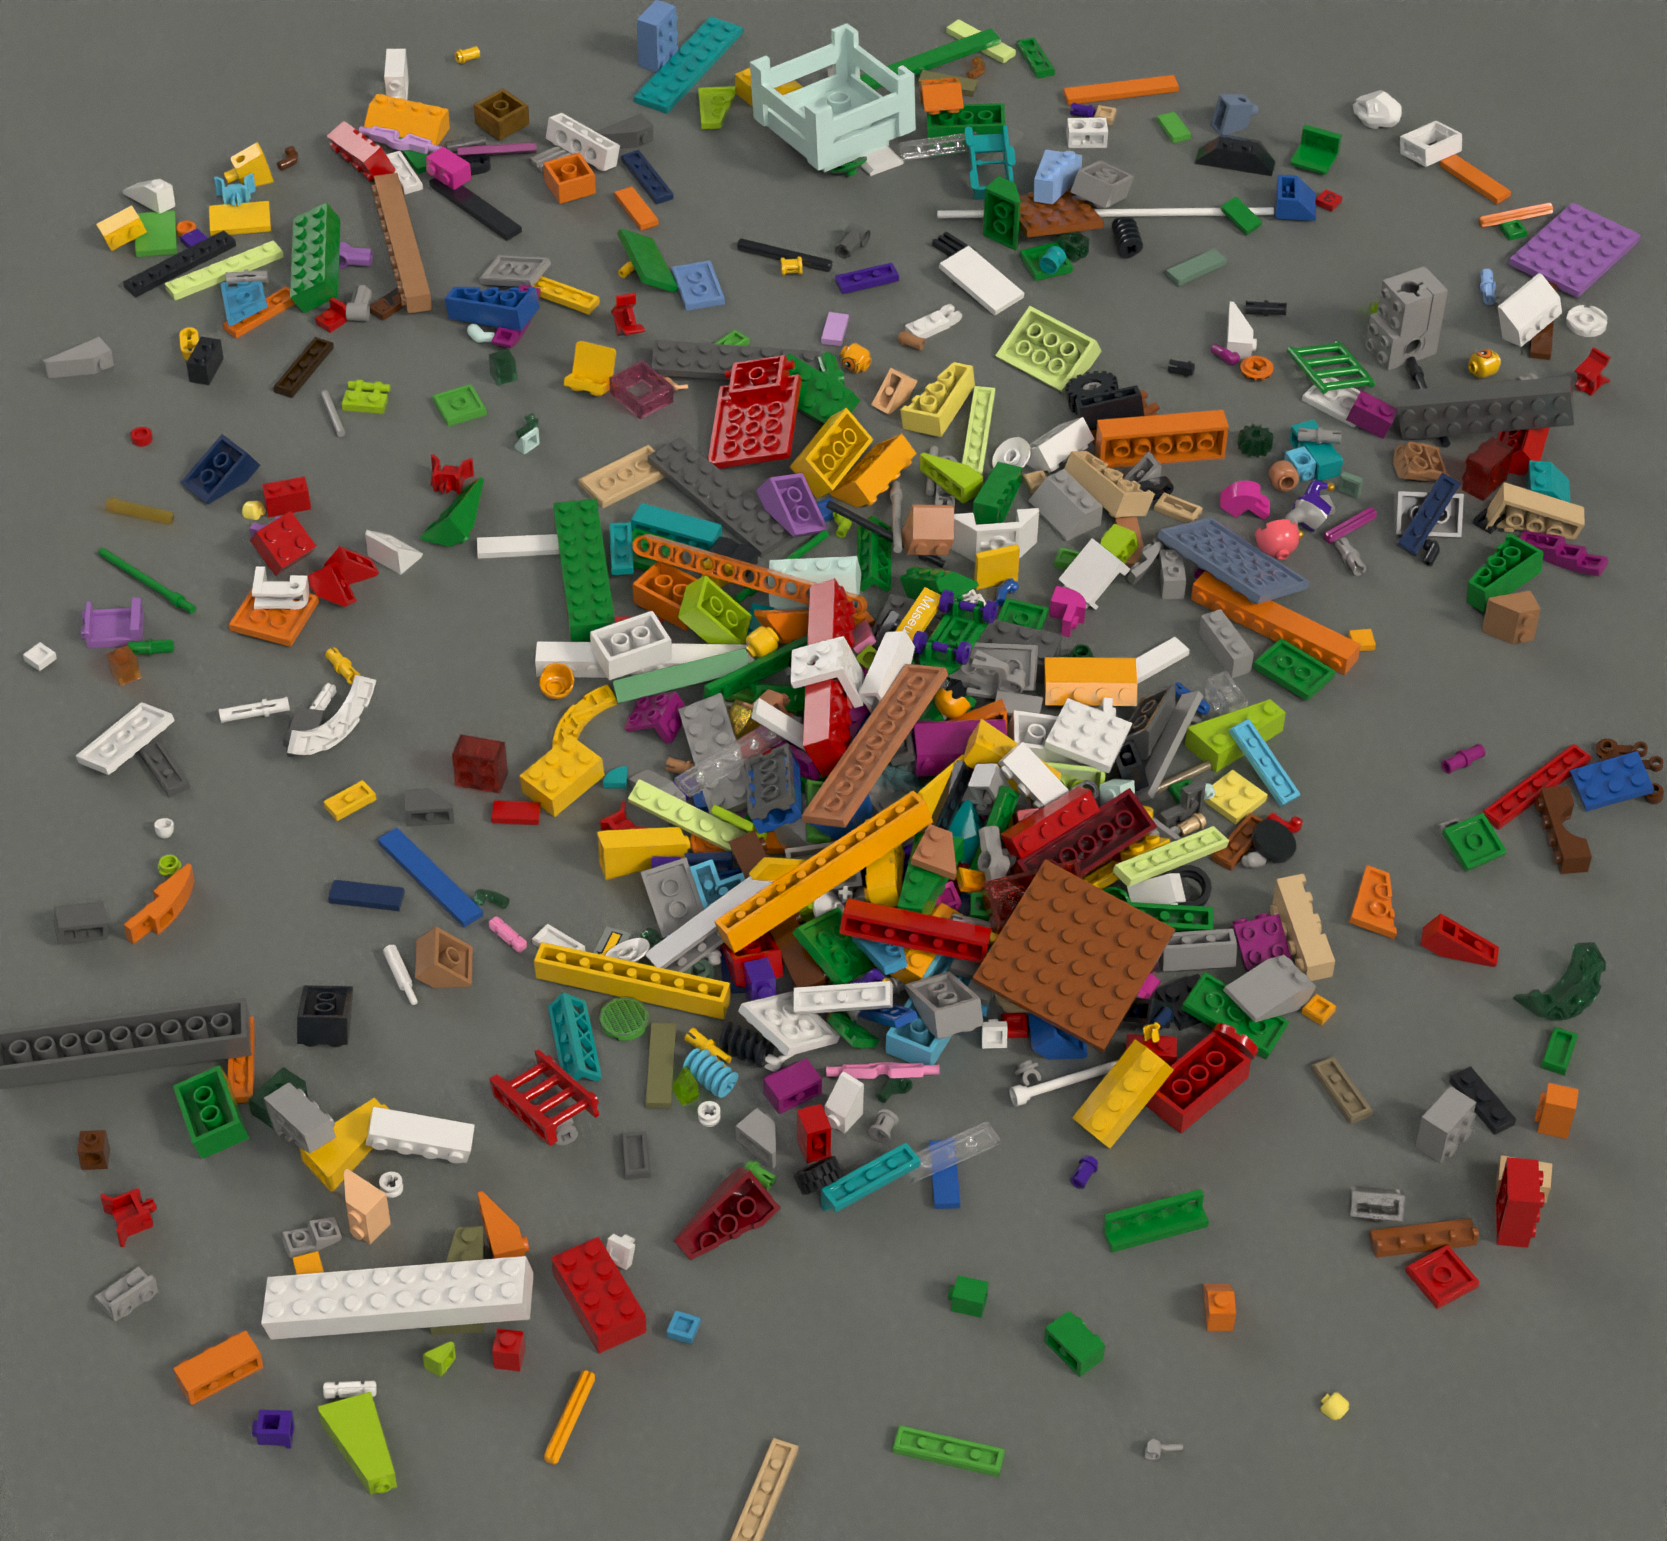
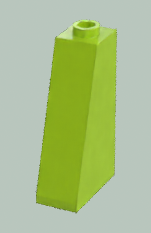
(360, 1439)

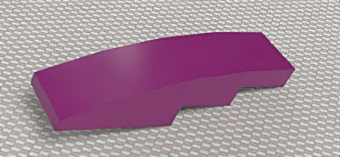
(1566, 555)

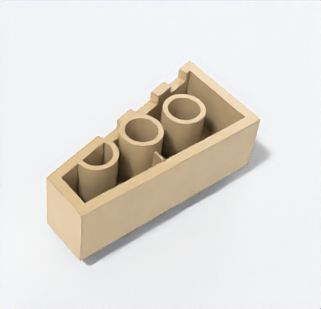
(1107, 486)
(1534, 512)
(1302, 928)

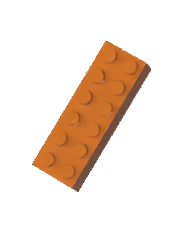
(1167, 436)

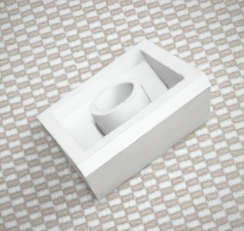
(391, 551)

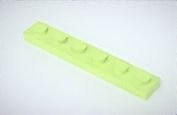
(216, 272)
(979, 428)
(684, 815)
(1170, 856)

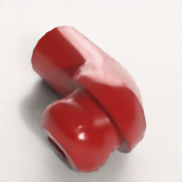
(1293, 825)

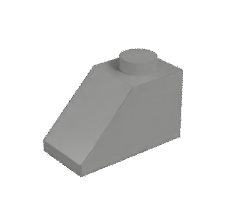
(758, 1136)

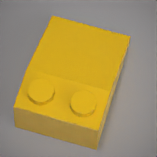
(744, 89)

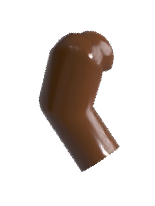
(290, 160)

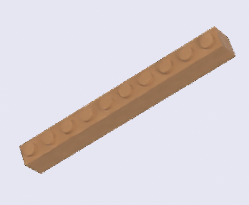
(401, 243)

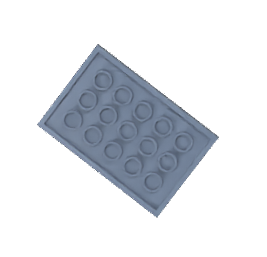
(1233, 560)

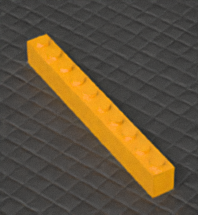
(823, 871)

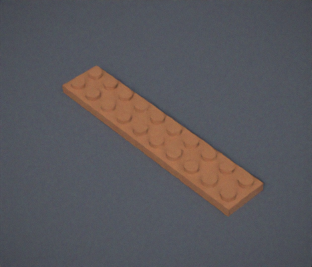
(874, 745)

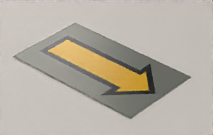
(609, 939)

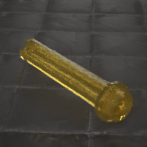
(137, 510)

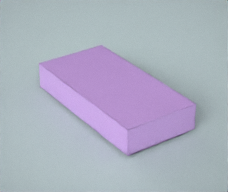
(835, 329)

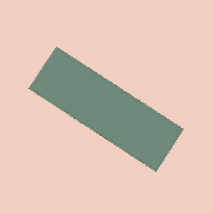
(1196, 267)

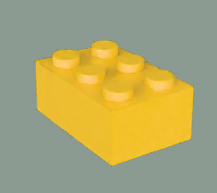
(562, 775)

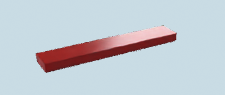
(1527, 791)

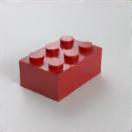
(1519, 1202)

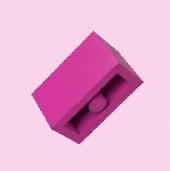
(448, 168)

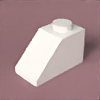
(845, 1103)

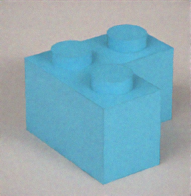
(709, 884)

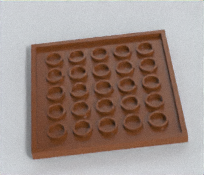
(1074, 955)

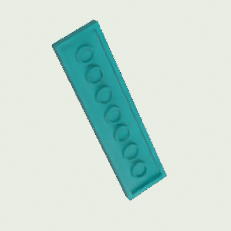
(688, 65)

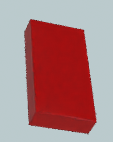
(516, 812)

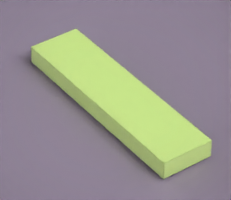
(999, 52)

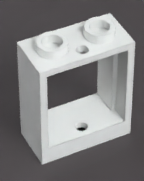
(396, 73)
(1416, 147)

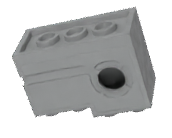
(1407, 318)

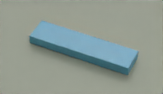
(1264, 762)

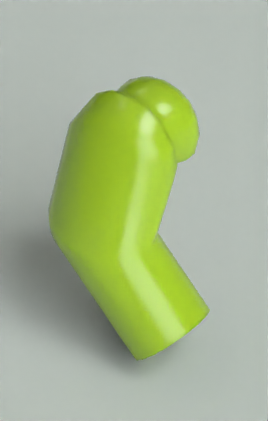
(843, 525)

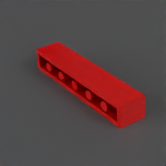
(915, 930)

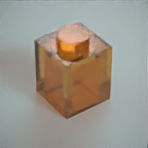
(123, 665)

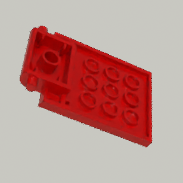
(755, 413)

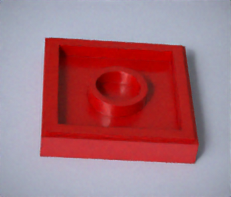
(1442, 1276)

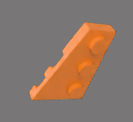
(1373, 903)

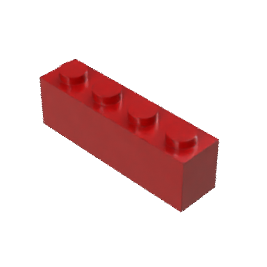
(1049, 822)

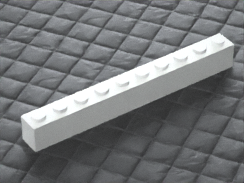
(584, 664)

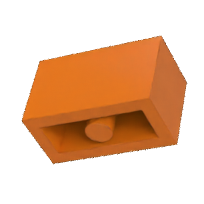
(1557, 1110)

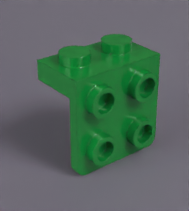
(1317, 150)

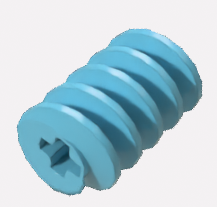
(711, 1072)

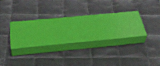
(948, 1451)

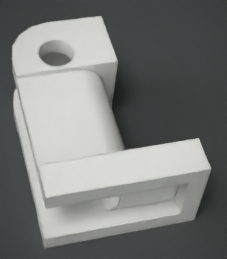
(279, 593)

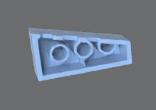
(1055, 175)

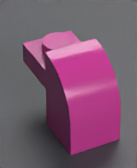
(1244, 496)
(1070, 607)

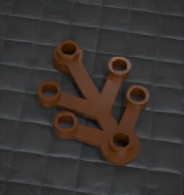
(1615, 751)

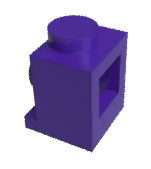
(274, 1428)

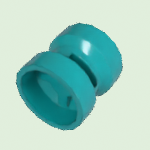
(1052, 260)

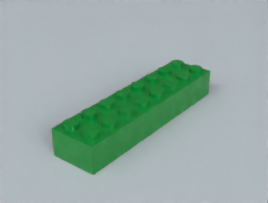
(583, 567)

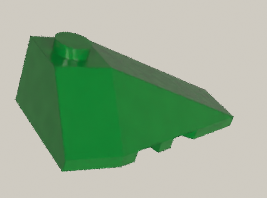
(456, 519)

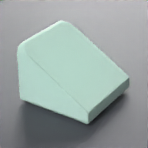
(528, 441)

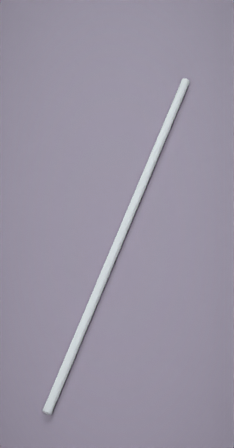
(1122, 212)

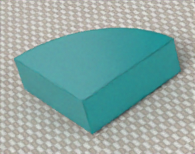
(616, 778)

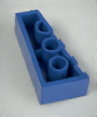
(492, 307)

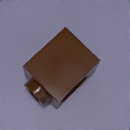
(93, 1150)

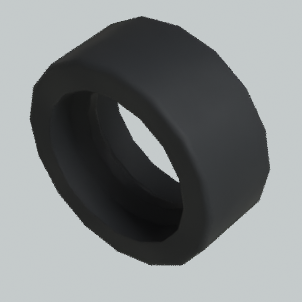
(1199, 876)

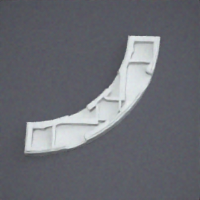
(339, 725)

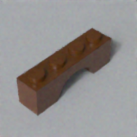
(1569, 851)

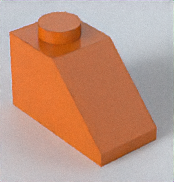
(1219, 1307)

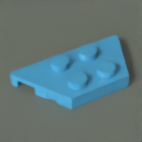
(243, 300)

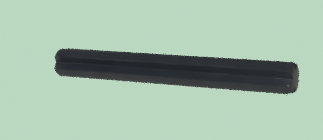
(778, 253)

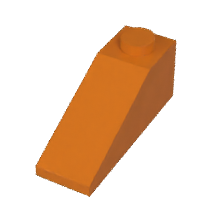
(501, 1231)

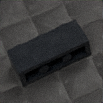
(1110, 405)

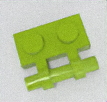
(366, 401)

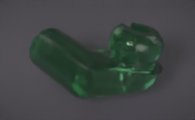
(532, 422)

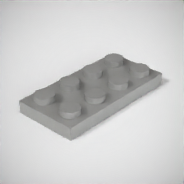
(1015, 655)

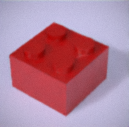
(283, 543)

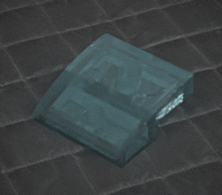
(901, 779)

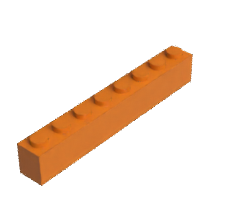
(1277, 622)

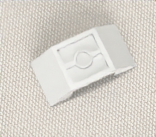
(979, 538)

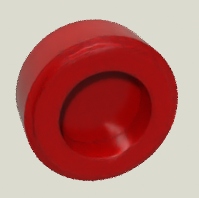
(141, 436)

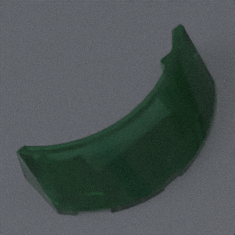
(1574, 990)

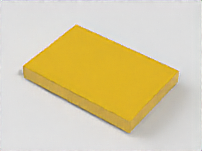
(242, 219)

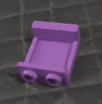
(112, 626)

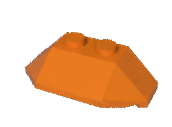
(787, 624)

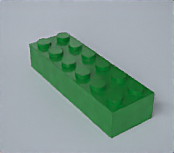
(315, 257)

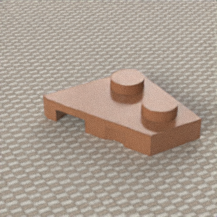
(936, 852)

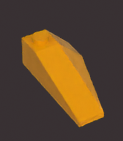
(918, 960)

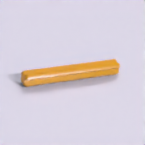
(569, 1417)

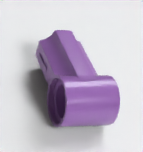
(354, 256)

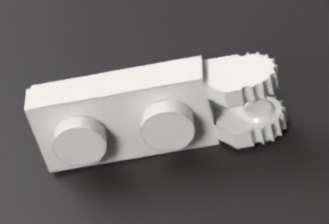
(934, 322)

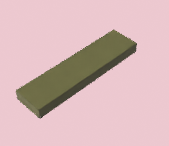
(661, 1065)

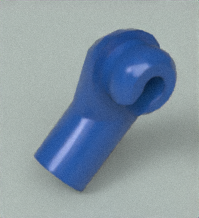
(1004, 588)

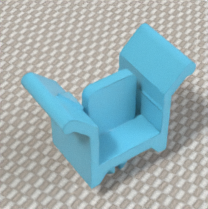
(235, 192)

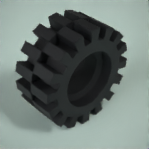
(818, 1175)

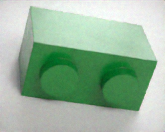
(1074, 1343)

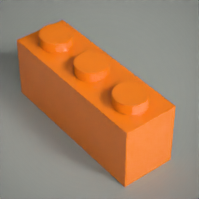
(218, 1367)

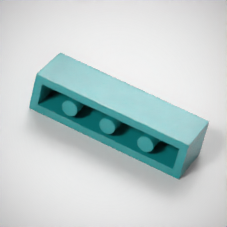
(676, 526)

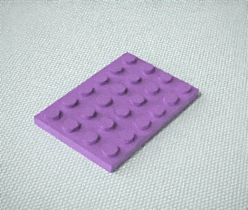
(1575, 249)

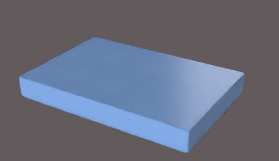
(698, 285)

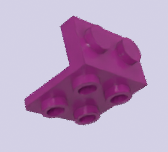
(657, 712)
(1260, 939)

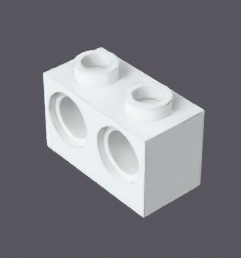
(1087, 132)

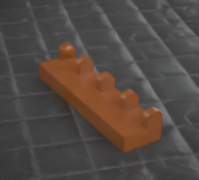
(1423, 1237)

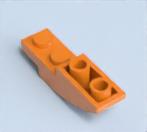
(168, 903)

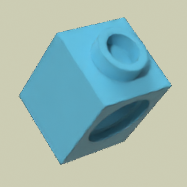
(1303, 463)

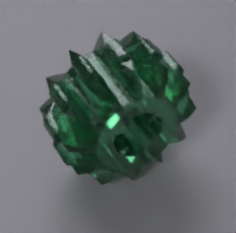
(1255, 441)

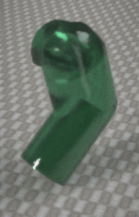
(491, 896)
(652, 936)
(894, 1086)

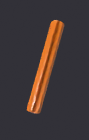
(1520, 214)

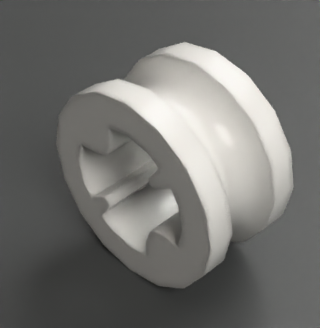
(708, 1120)
(396, 1179)

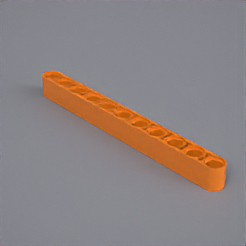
(739, 570)

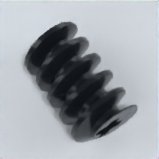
(1127, 236)
(744, 1046)

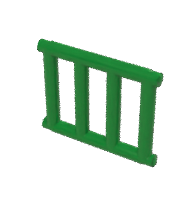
(1316, 376)

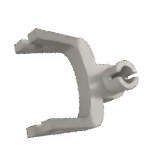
(1007, 682)

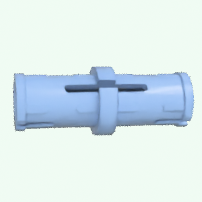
(1487, 286)

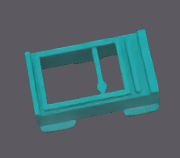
(988, 144)

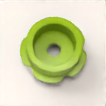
(168, 865)

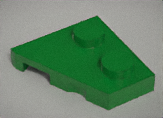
(852, 1031)

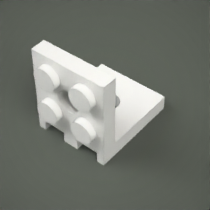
(832, 660)

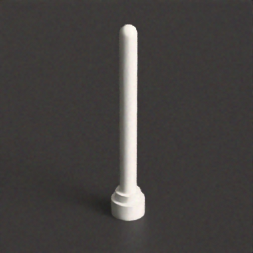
(1021, 1094)

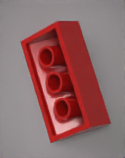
(1527, 446)

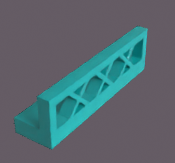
(568, 1037)
(869, 1178)

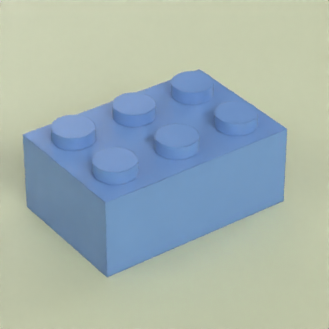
(657, 35)

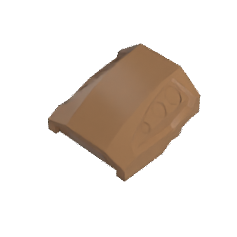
(1418, 462)

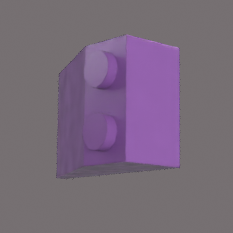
(792, 504)

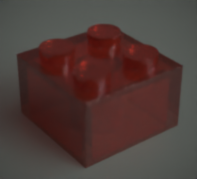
(1487, 468)
(480, 763)

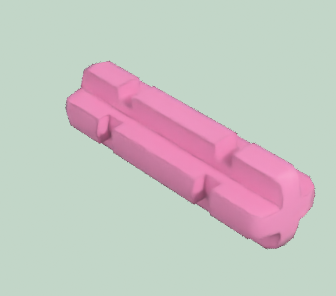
(507, 934)

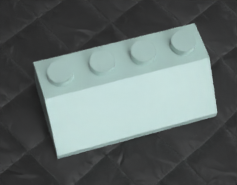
(844, 569)

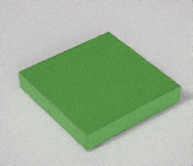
(459, 405)

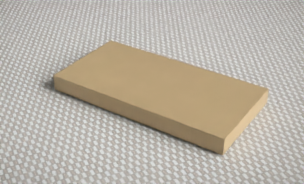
(621, 477)

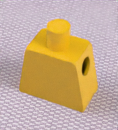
(249, 161)

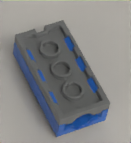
(773, 789)

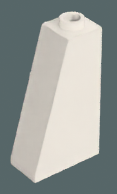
(889, 660)

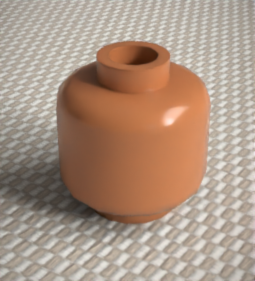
(1283, 476)

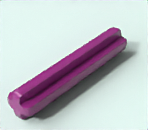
(1350, 525)

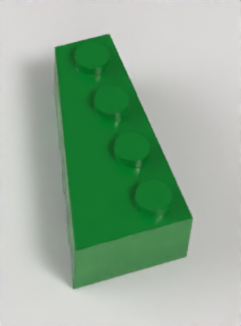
(1505, 571)
(922, 886)

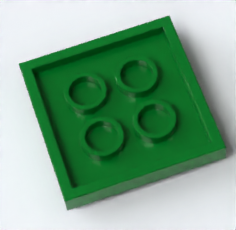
(833, 951)

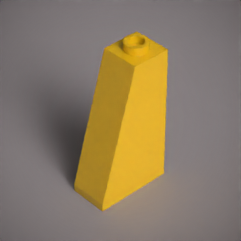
(632, 849)
(343, 1151)

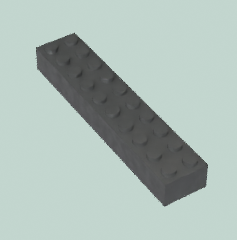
(124, 1043)

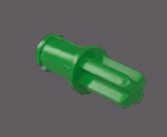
(150, 647)

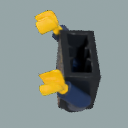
(1152, 1015)

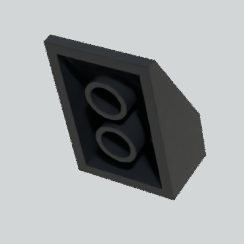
(324, 1015)

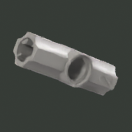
(991, 859)

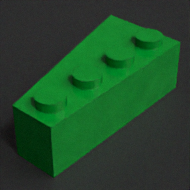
(997, 494)

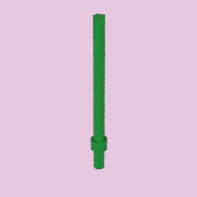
(795, 555)
(174, 598)

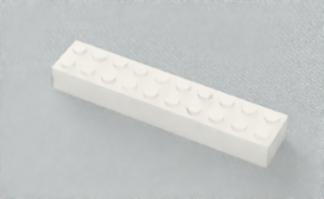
(398, 1298)

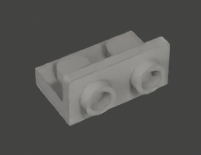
(127, 1294)

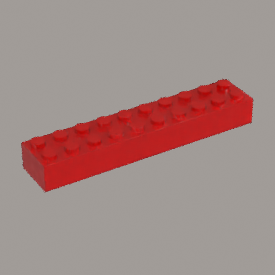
(826, 702)

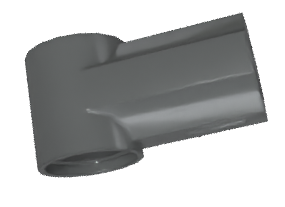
(854, 237)

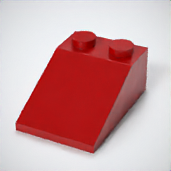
(758, 949)

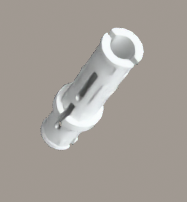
(254, 709)

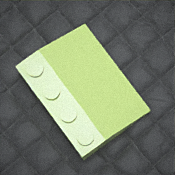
(1048, 349)

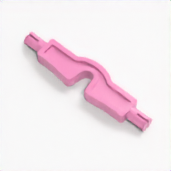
(892, 1069)

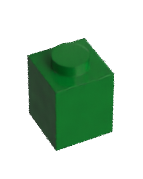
(968, 1296)

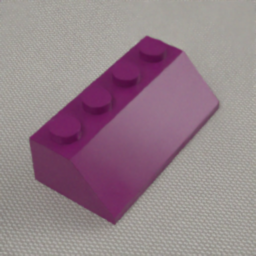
(943, 742)

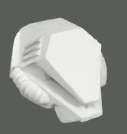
(1377, 110)

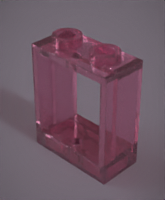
(648, 403)

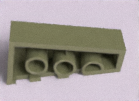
(467, 1245)

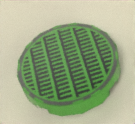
(624, 1018)

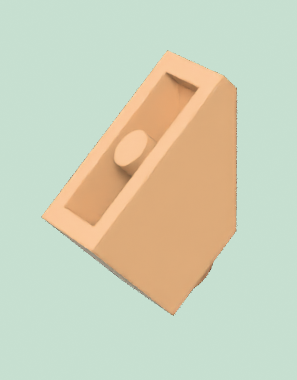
(894, 391)

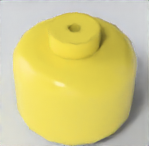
(253, 510)
(1334, 1406)

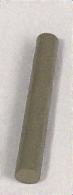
(1190, 773)

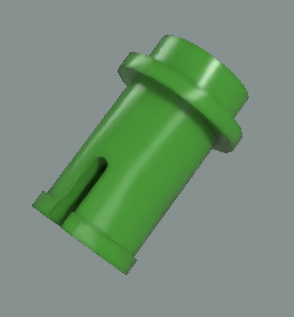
(761, 1174)

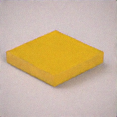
(996, 566)

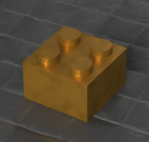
(501, 114)

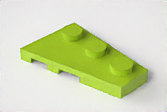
(714, 105)

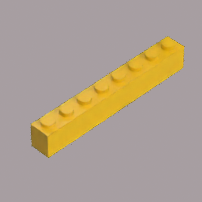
(632, 980)

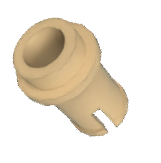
(1195, 822)

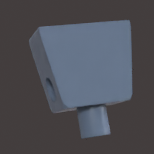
(1232, 113)

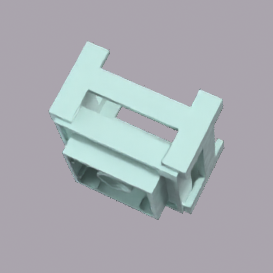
(839, 114)

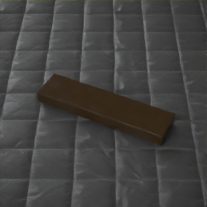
(303, 367)

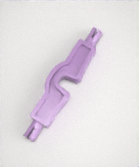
(391, 138)

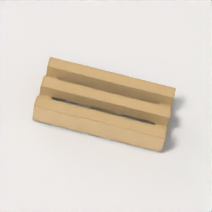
(1177, 508)

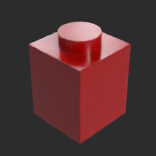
(508, 1350)

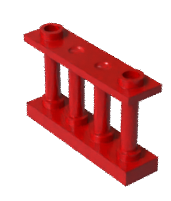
(533, 1115)

